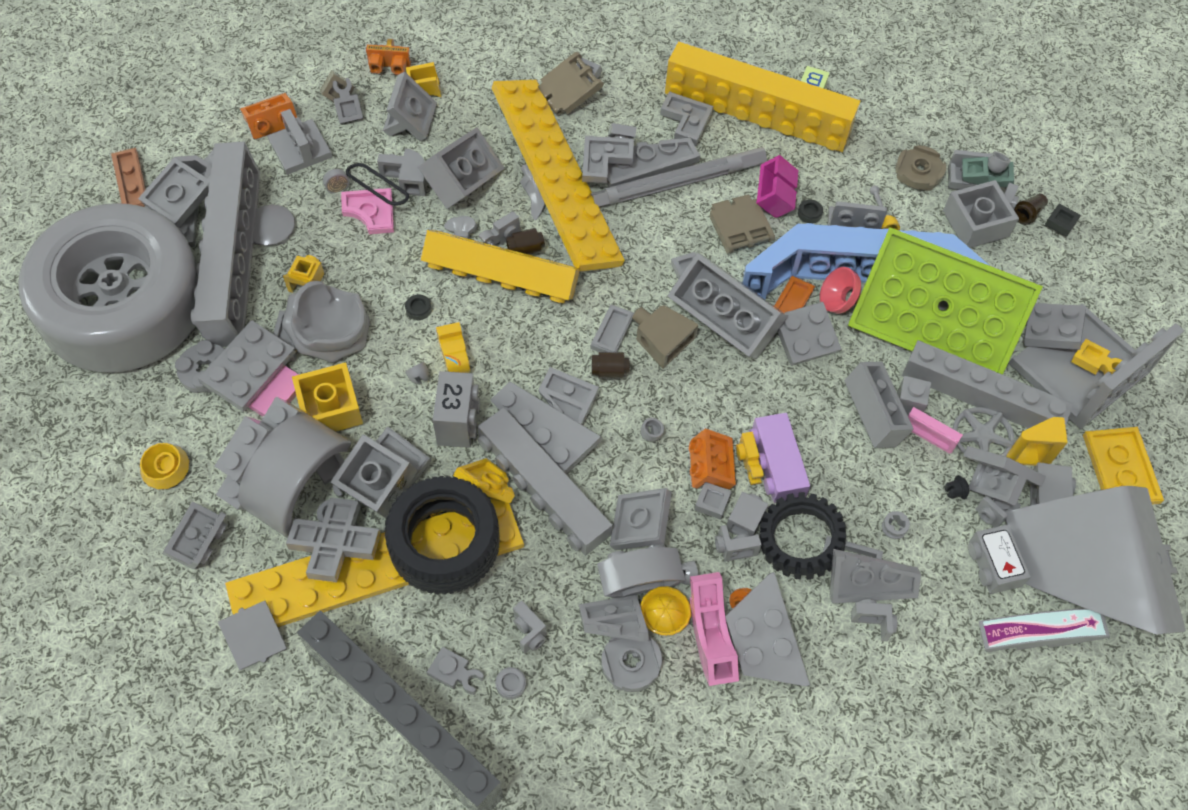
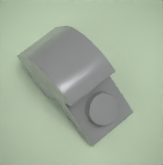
(406, 170)

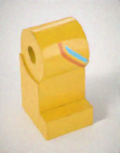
(453, 348)

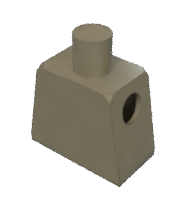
(664, 333)

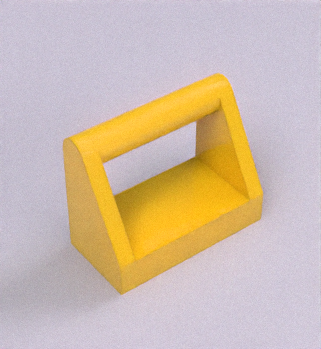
(1040, 442)

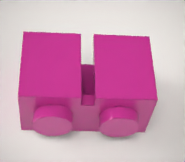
(777, 186)

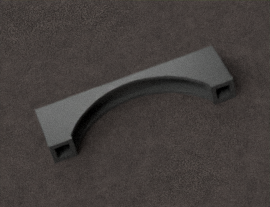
(443, 753)

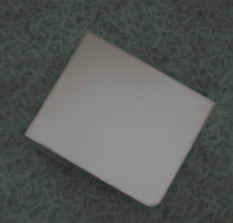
(327, 88)

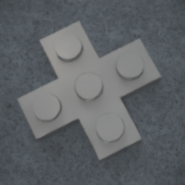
(333, 539)

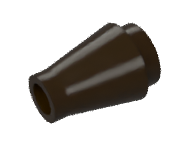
(1030, 208)

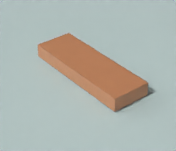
(129, 176)

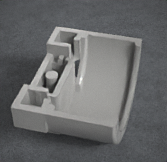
(273, 461)

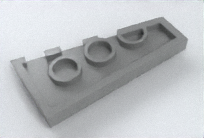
(654, 160)
(553, 431)

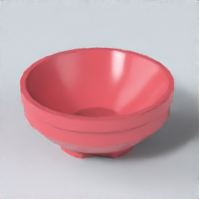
(836, 287)

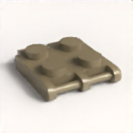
(568, 85)
(740, 223)

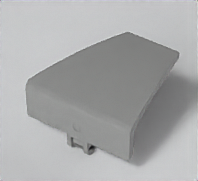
(1101, 556)

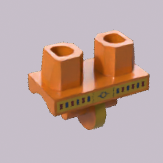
(388, 56)

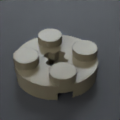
(920, 179)

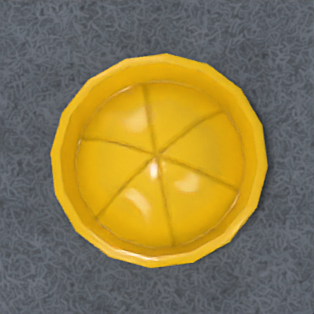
(163, 465)
(665, 610)

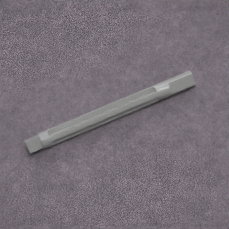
(680, 177)

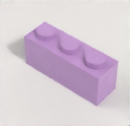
(779, 457)

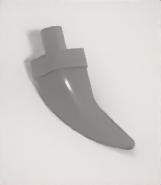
(531, 188)

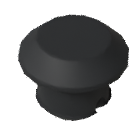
(957, 488)

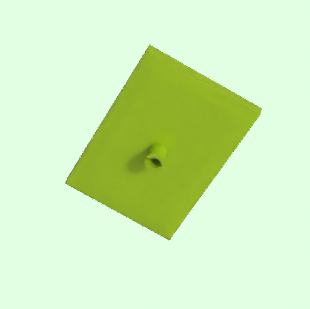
(983, 307)

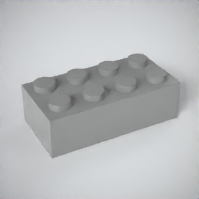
(727, 306)

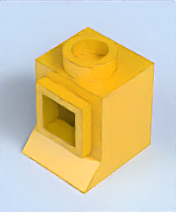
(426, 77)
(303, 264)

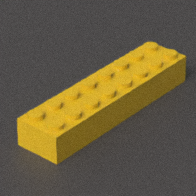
(762, 96)

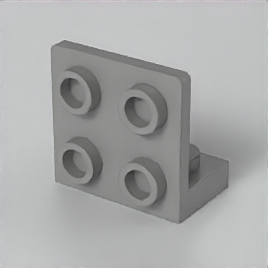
(856, 215)

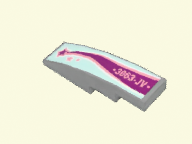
(1043, 629)

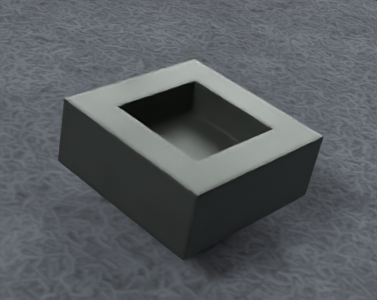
(1062, 220)

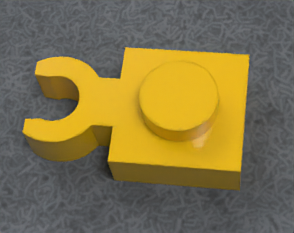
(1095, 358)
(748, 452)

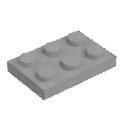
(247, 365)

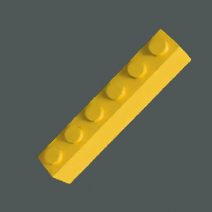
(500, 264)

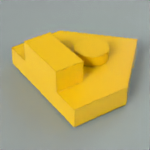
(488, 478)

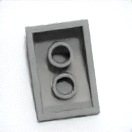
(461, 167)

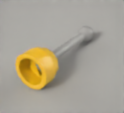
(889, 220)

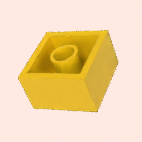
(328, 397)

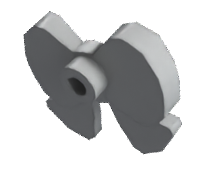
(461, 226)

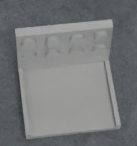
(1090, 393)

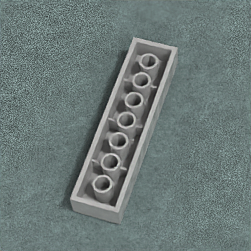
(226, 244)

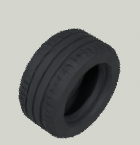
(431, 497)

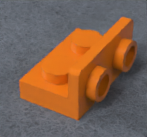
(266, 115)
(712, 460)

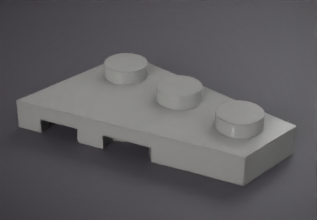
(865, 577)

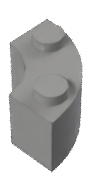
(640, 571)

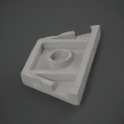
(765, 636)

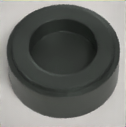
(810, 211)
(418, 307)

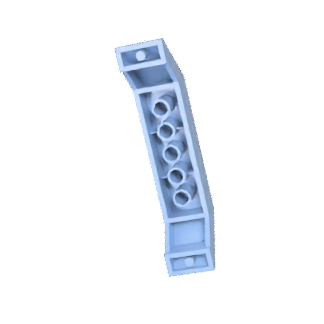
(817, 250)

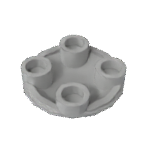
(273, 225)

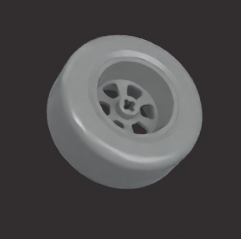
(105, 247)

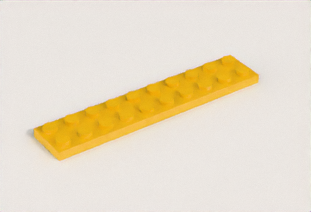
(557, 176)
(296, 597)

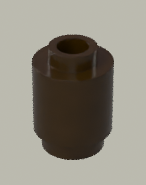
(526, 241)
(610, 365)

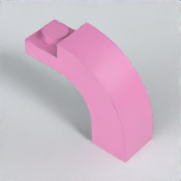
(711, 631)

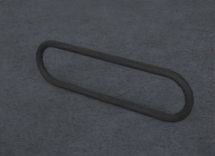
(373, 191)

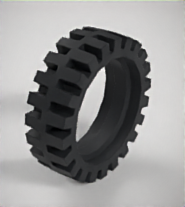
(794, 506)

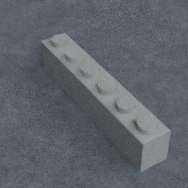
(984, 387)
(544, 481)

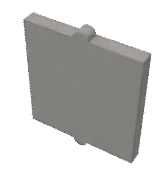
(252, 634)

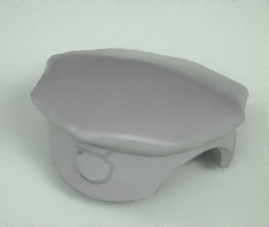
(326, 321)

